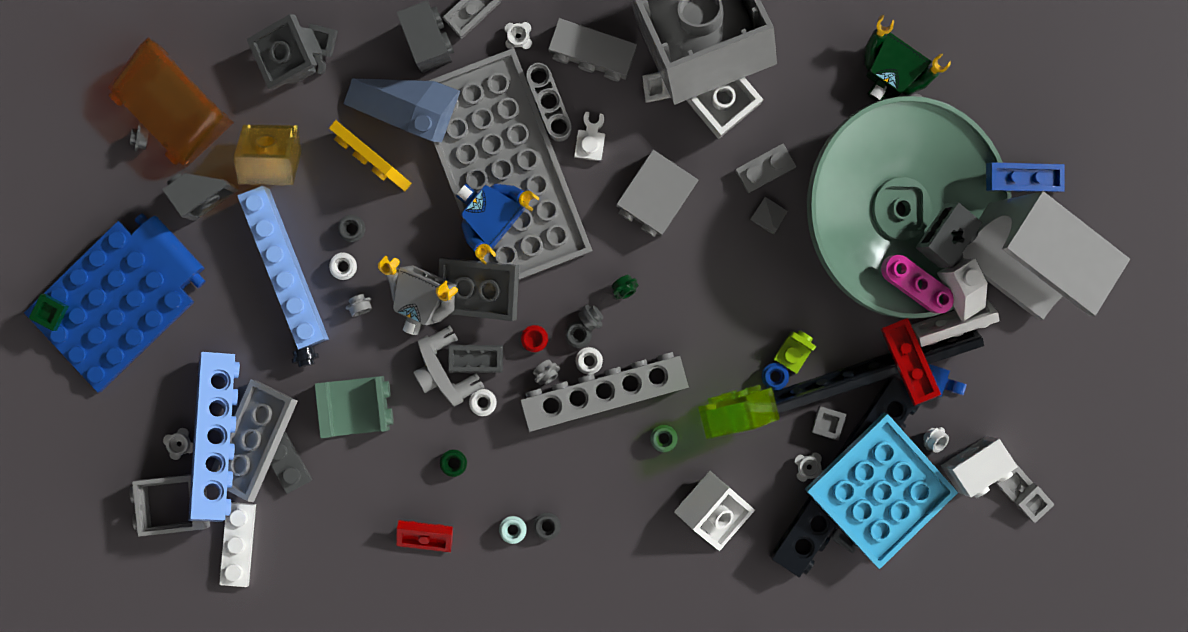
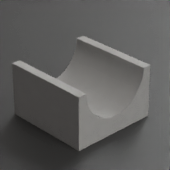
(1044, 252)

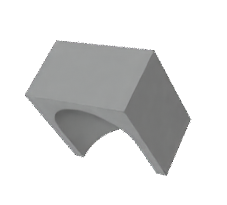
(705, 42)

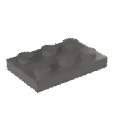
(482, 288)

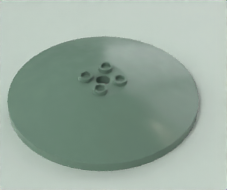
(885, 155)

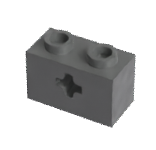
(949, 235)

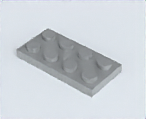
(258, 431)

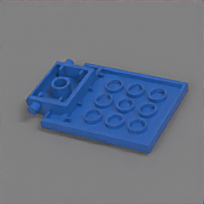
(121, 298)

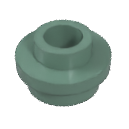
(666, 446)

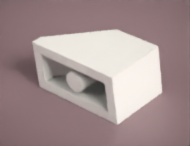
(967, 286)

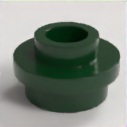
(444, 463)

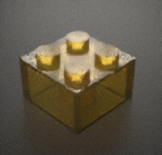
(267, 155)

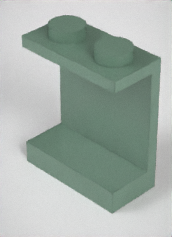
(353, 406)

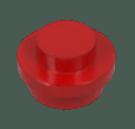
(534, 338)

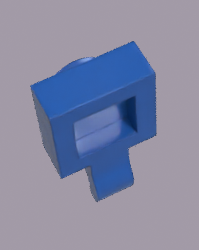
(943, 383)

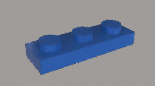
(1025, 177)

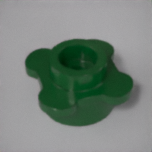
(624, 287)

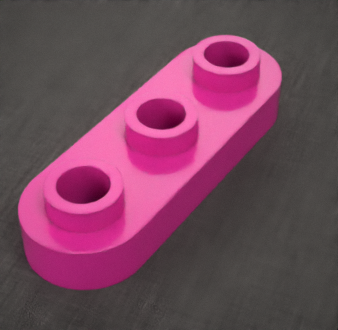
(908, 280)

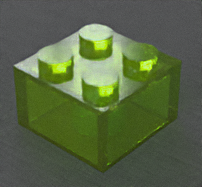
(738, 411)

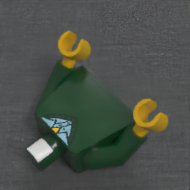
(896, 65)

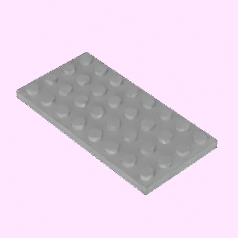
(502, 140)

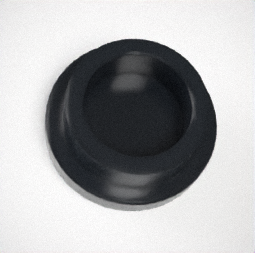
(304, 357)

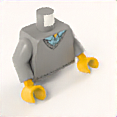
(418, 294)

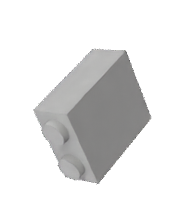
(656, 194)

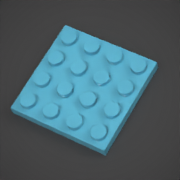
(881, 490)

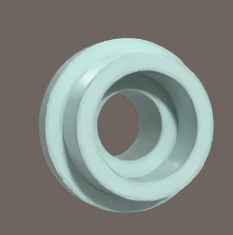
(512, 538)

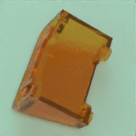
(168, 103)

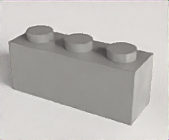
(592, 50)

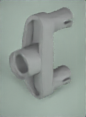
(433, 375)

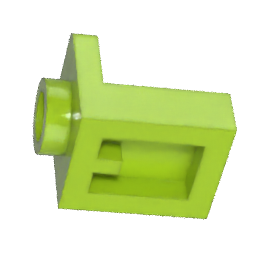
(795, 351)

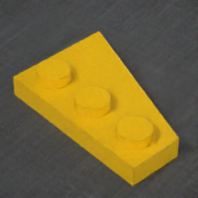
(365, 154)

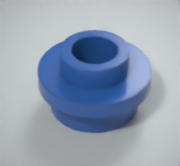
(783, 372)

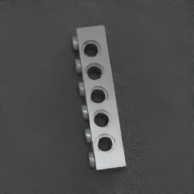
(673, 381)

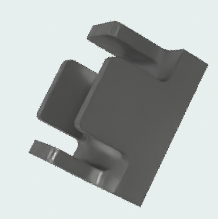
(285, 52)

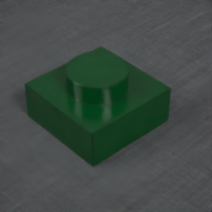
(48, 312)

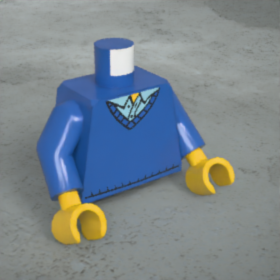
(491, 214)

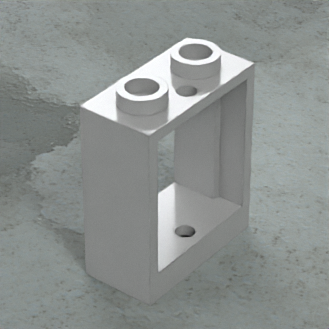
(142, 518)

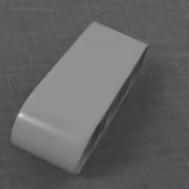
(545, 89)

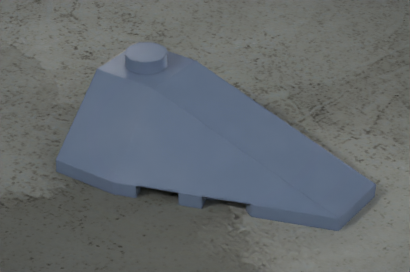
(408, 104)

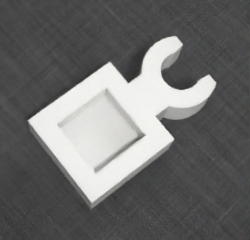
(590, 142)

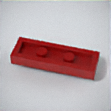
(910, 361)

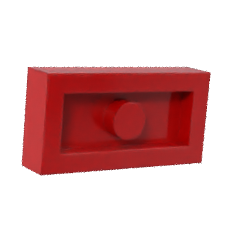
(424, 536)

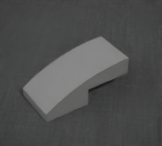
(1026, 495)

